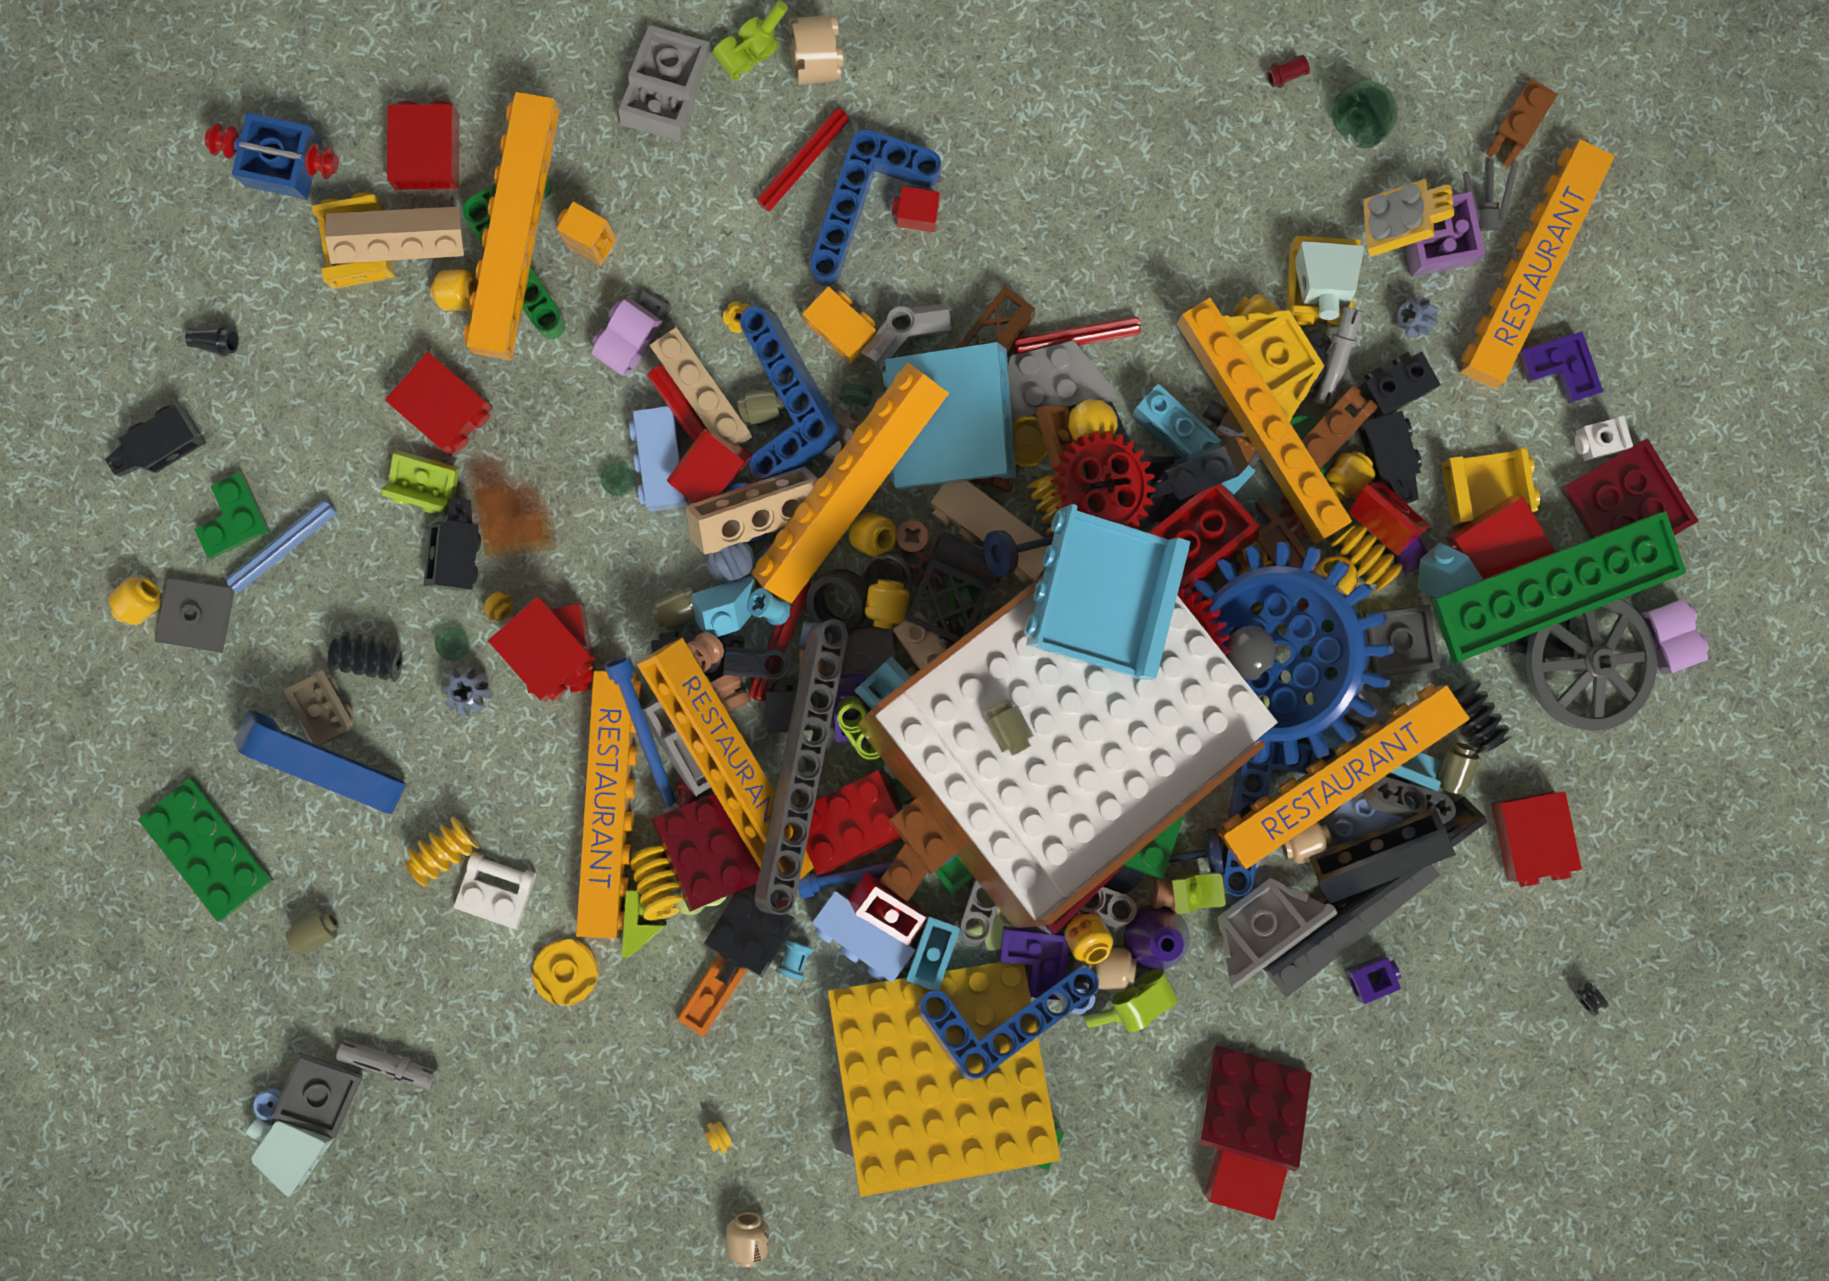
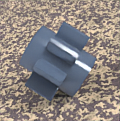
(1417, 316)

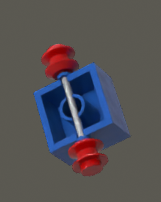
(273, 154)

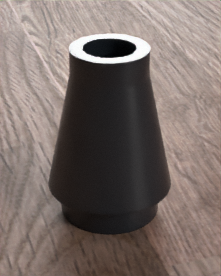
(214, 339)

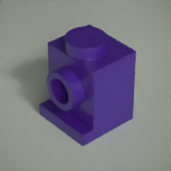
(1386, 983)

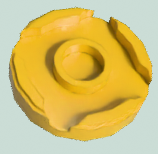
(575, 964)

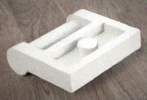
(490, 900)

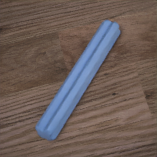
(281, 546)

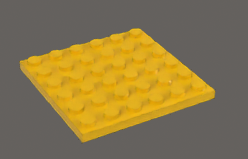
(909, 1105)

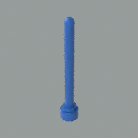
(621, 673)
(813, 882)

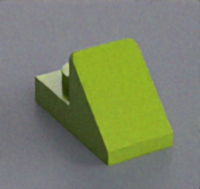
(1198, 891)
(635, 931)

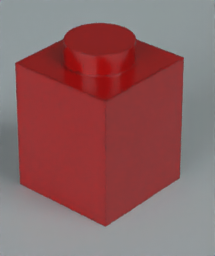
(916, 209)

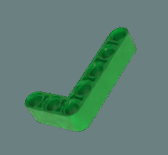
(543, 304)

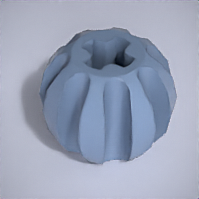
(731, 562)
(458, 685)

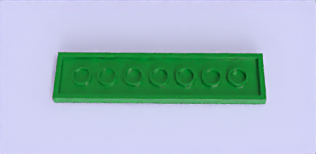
(1558, 586)

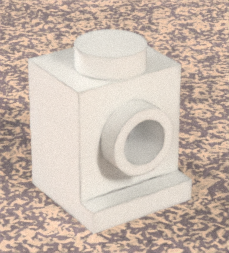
(1615, 435)

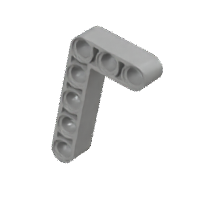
(986, 914)

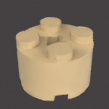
(815, 50)

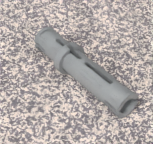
(1342, 344)
(379, 1062)

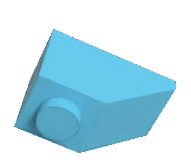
(1445, 571)
(723, 607)
(932, 954)

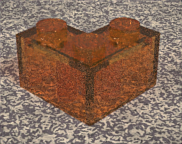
(506, 531)

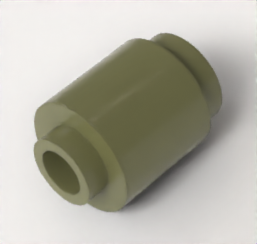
(760, 406)
(674, 608)
(1009, 727)
(1458, 768)
(312, 931)

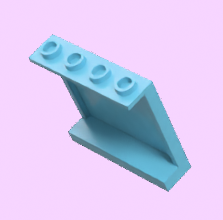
(973, 425)
(1106, 594)

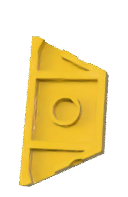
(1279, 355)

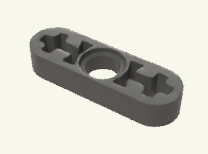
(1396, 804)

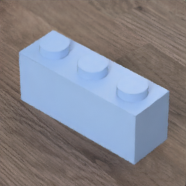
(657, 457)
(862, 939)

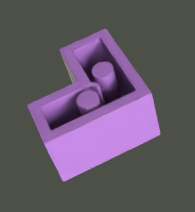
(1455, 241)

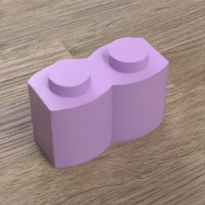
(626, 336)
(1676, 636)

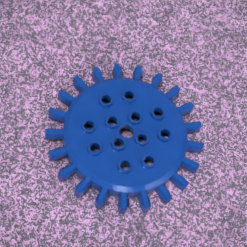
(1344, 648)

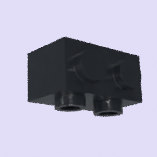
(1400, 384)

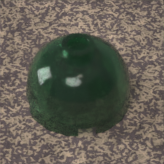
(1365, 112)

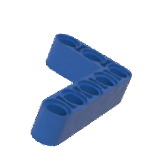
(856, 194)
(792, 395)
(265, 742)
(1242, 797)
(1010, 1029)

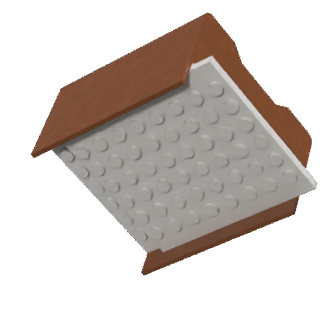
(1101, 775)

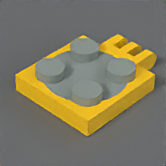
(1405, 215)

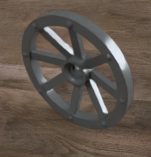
(1588, 664)

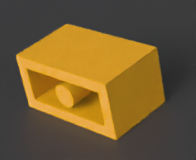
(586, 233)
(839, 324)

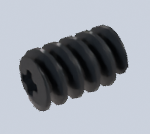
(366, 657)
(1481, 721)

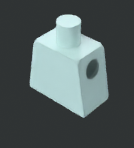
(1328, 275)
(287, 1153)

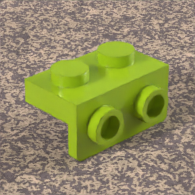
(420, 482)

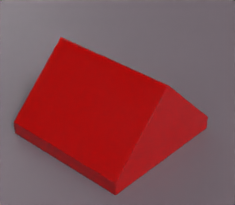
(708, 467)
(1388, 517)

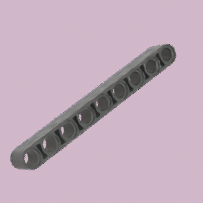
(790, 777)

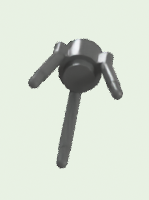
(1489, 214)

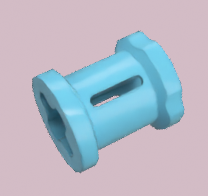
(765, 605)
(794, 960)

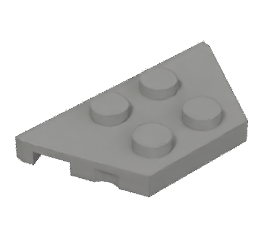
(1054, 378)
(1266, 927)

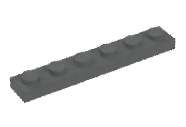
(1329, 949)

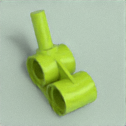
(755, 44)
(851, 728)
(1138, 1008)

